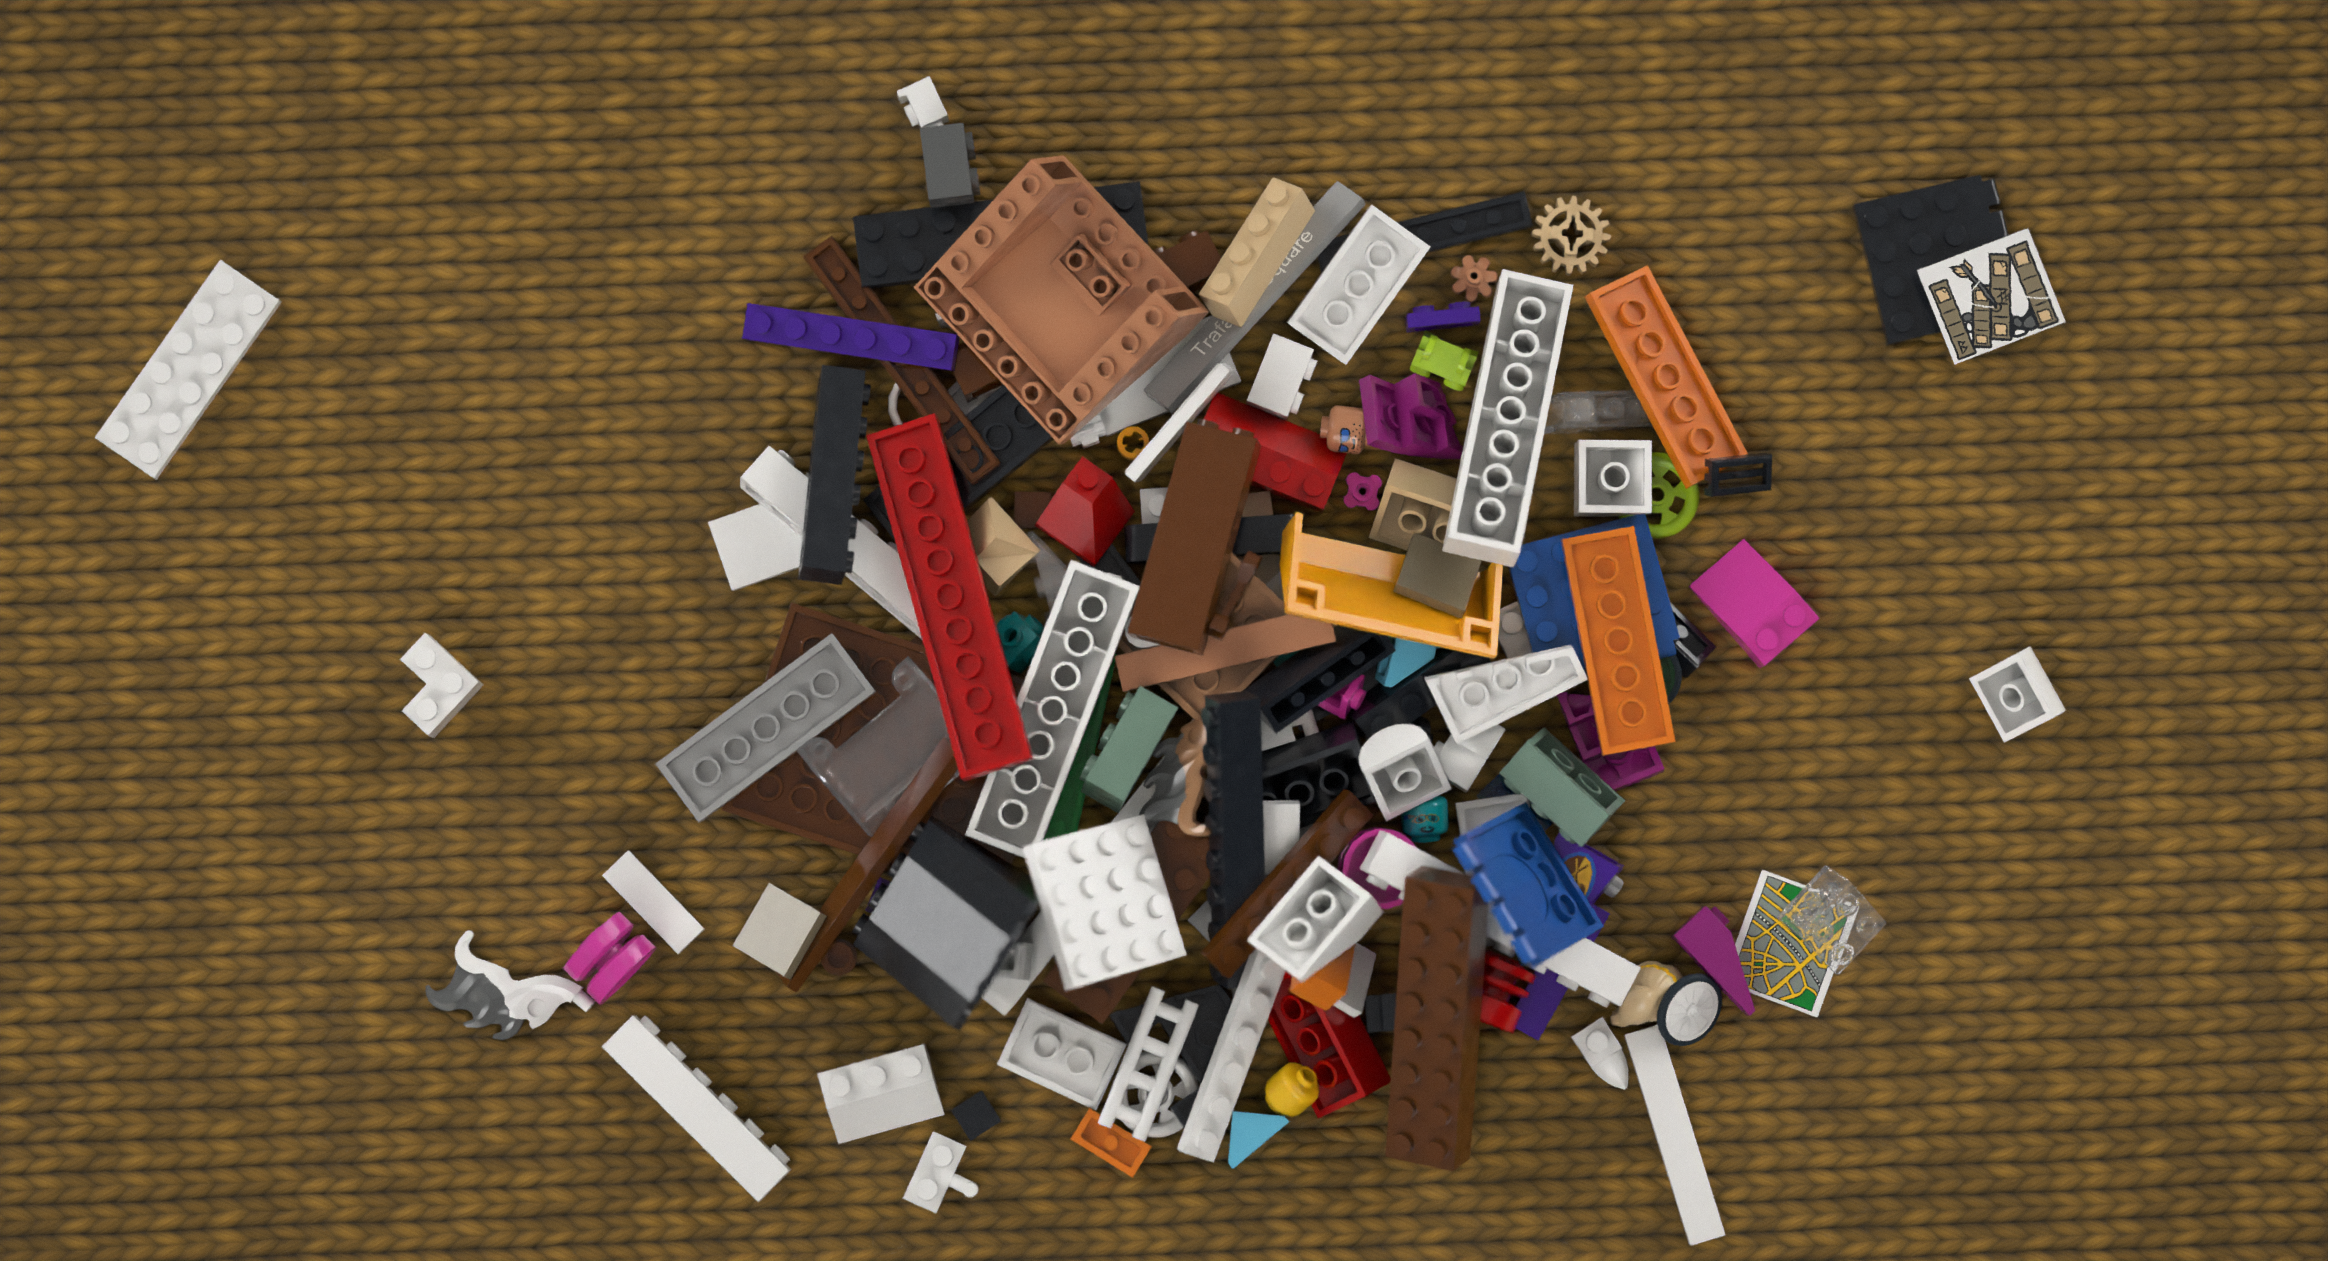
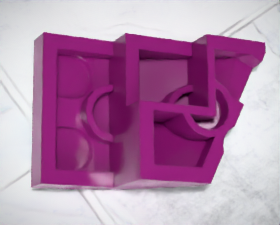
(1615, 769)

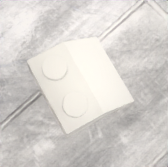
(1612, 477)

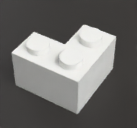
(446, 687)

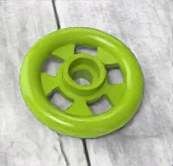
(1670, 522)

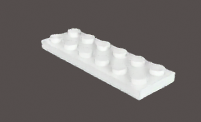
(188, 369)

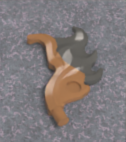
(1178, 781)

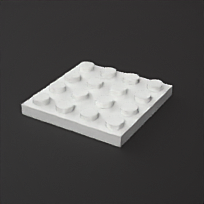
(1104, 901)

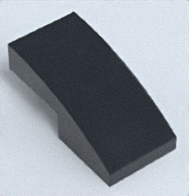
(1380, 1012)

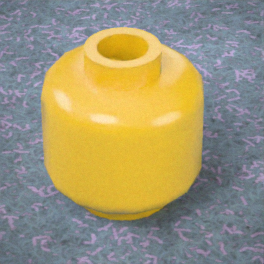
(1291, 1089)

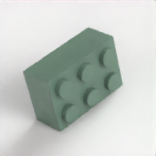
(1126, 748)
(1561, 787)

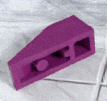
(1714, 951)

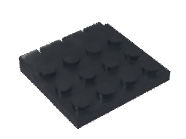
(1918, 231)

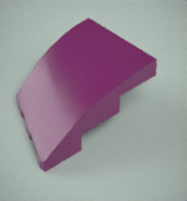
(1409, 417)

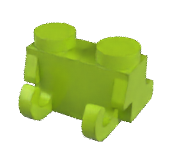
(1443, 360)

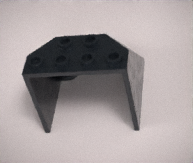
(946, 919)

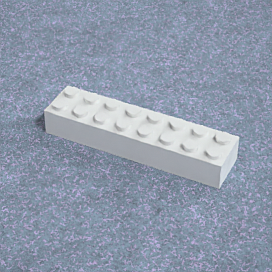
(1508, 418)
(1056, 706)

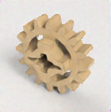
(1588, 236)

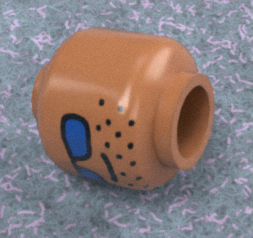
(1344, 430)

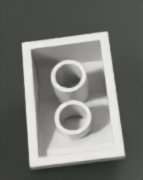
(1315, 921)

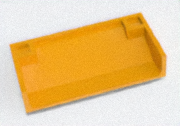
(1356, 587)

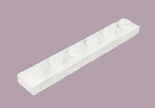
(1231, 1057)

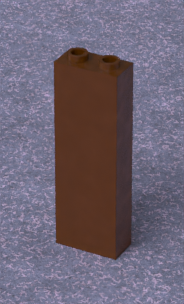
(1195, 537)

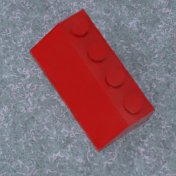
(1291, 459)
(1331, 1046)

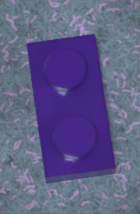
(1458, 315)

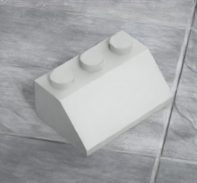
(881, 1094)

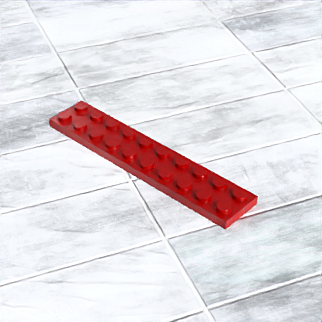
(949, 597)

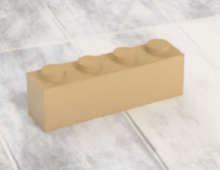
(1257, 252)

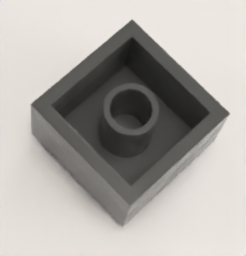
(947, 165)

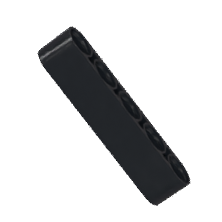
(1255, 534)

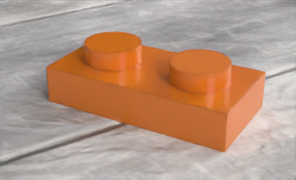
(1111, 1144)

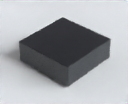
(976, 1115)

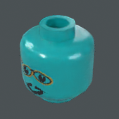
(1426, 820)

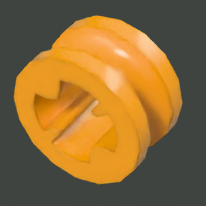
(1128, 433)

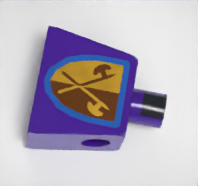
(1588, 866)

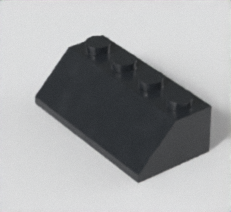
(1316, 771)

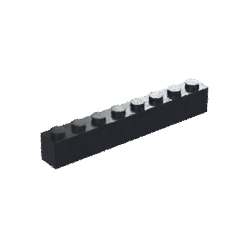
(1234, 808)

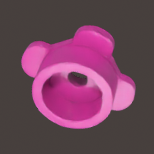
(1357, 482)

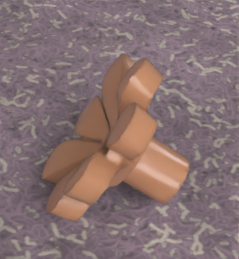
(1473, 286)

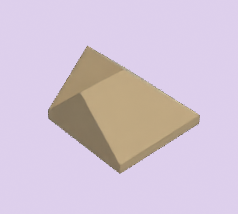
(999, 545)

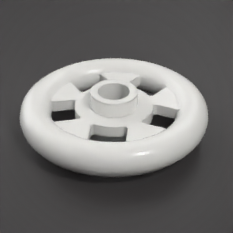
(1167, 1121)

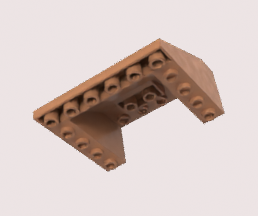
(1059, 296)

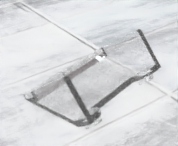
(886, 753)

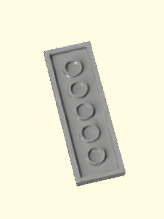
(765, 728)

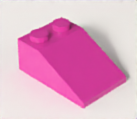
(1753, 603)

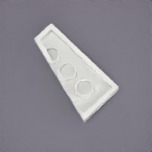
(1498, 690)

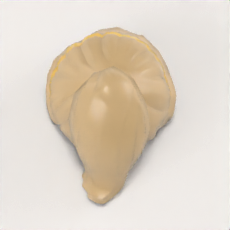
(1645, 994)

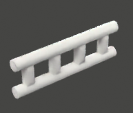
(1141, 1041)

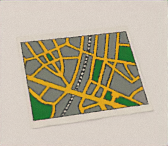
(1773, 957)

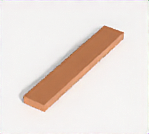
(1237, 647)

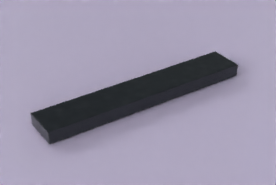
(1459, 225)

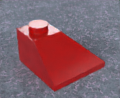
(1086, 512)

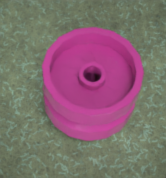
(1354, 854)
(605, 953)

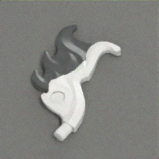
(498, 998)

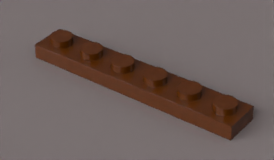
(1323, 839)

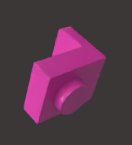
(1346, 698)

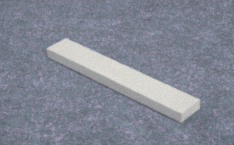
(1674, 1135)

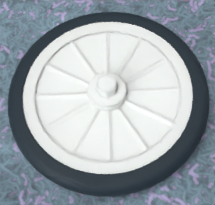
(1689, 1009)

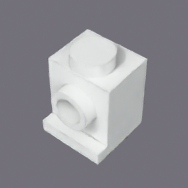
(924, 104)

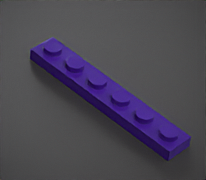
(851, 337)

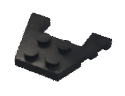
(1201, 1038)

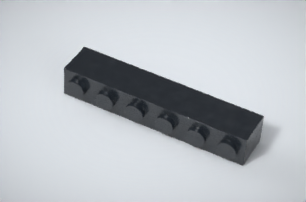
(832, 475)

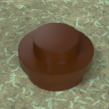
(840, 957)

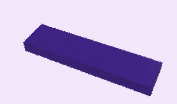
(1545, 995)

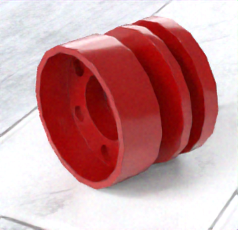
(1498, 987)

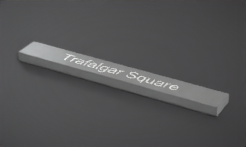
(1219, 337)

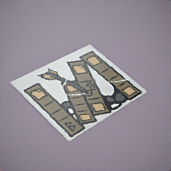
(1991, 296)

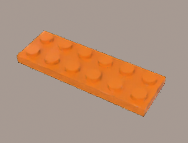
(1665, 374)
(1618, 640)

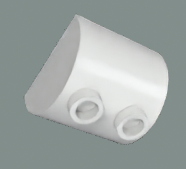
(2017, 694)
(1402, 769)

